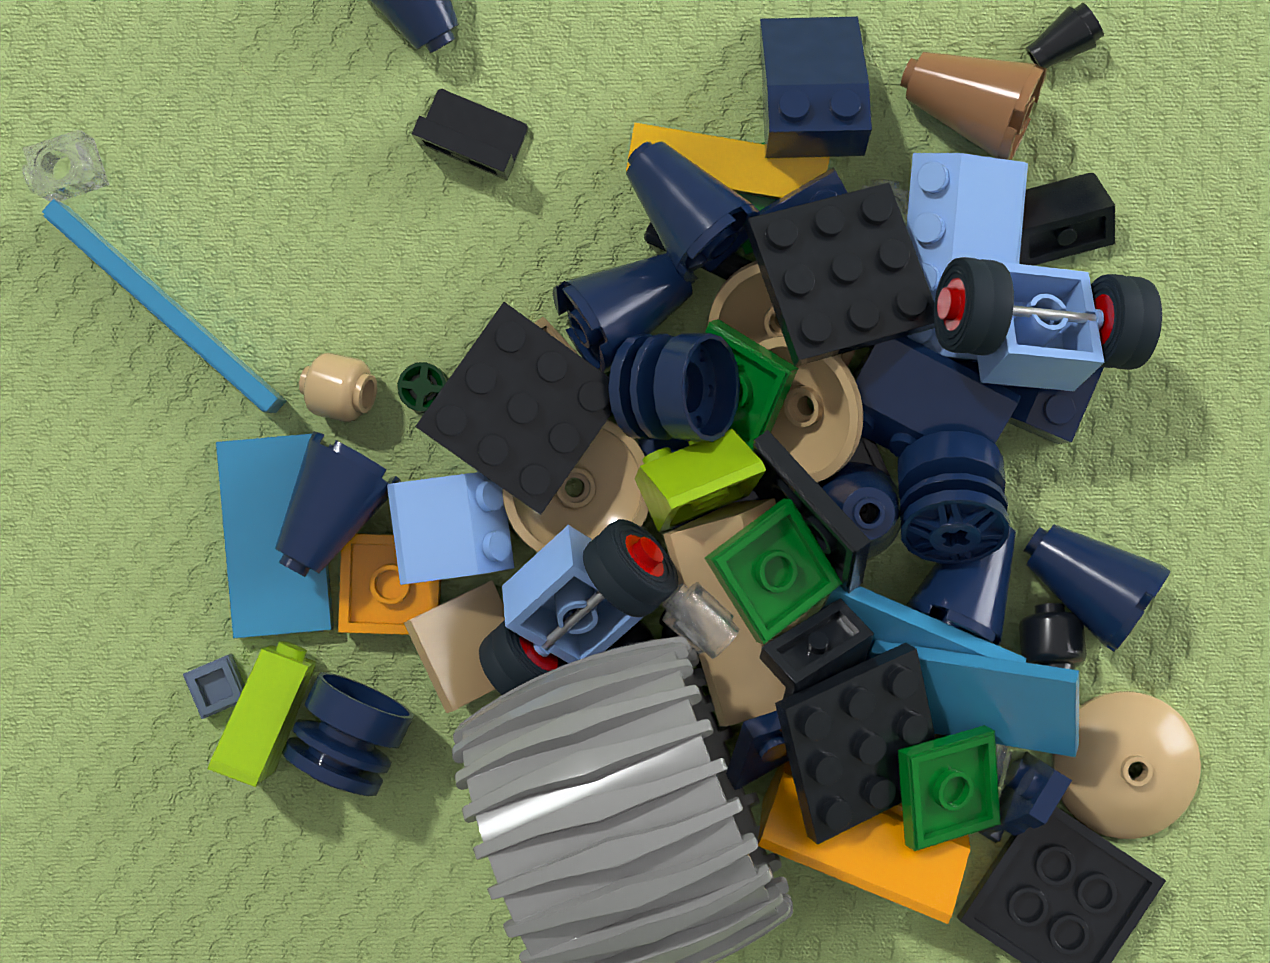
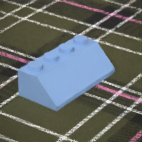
(963, 210)

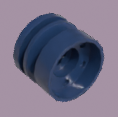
(674, 387)
(952, 497)
(342, 745)

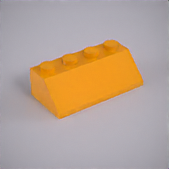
(868, 854)

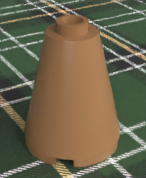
(976, 97)

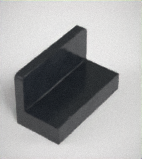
(471, 133)
(1066, 219)
(818, 648)

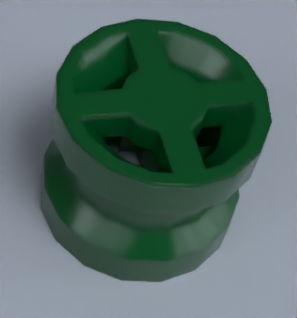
(415, 385)

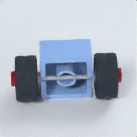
(1045, 321)
(575, 601)

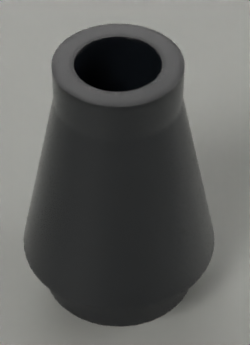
(1066, 37)

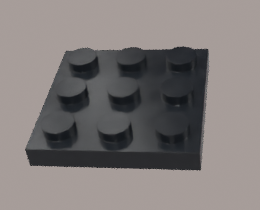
(841, 273)
(520, 408)
(848, 738)
(1061, 895)

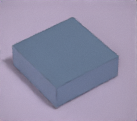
(215, 685)

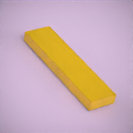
(735, 162)

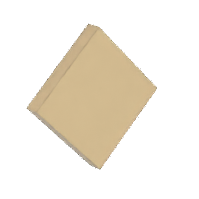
(450, 643)

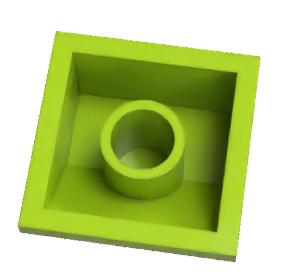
(697, 478)

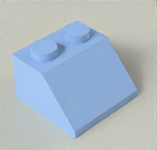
(449, 528)

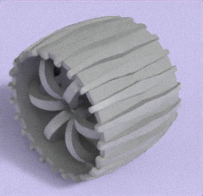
(618, 814)

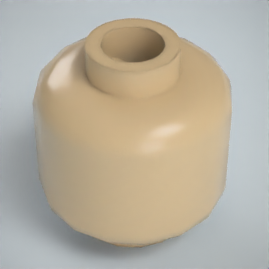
(338, 387)

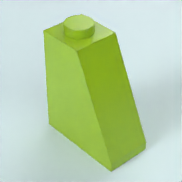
(264, 714)

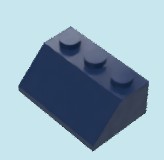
(919, 392)

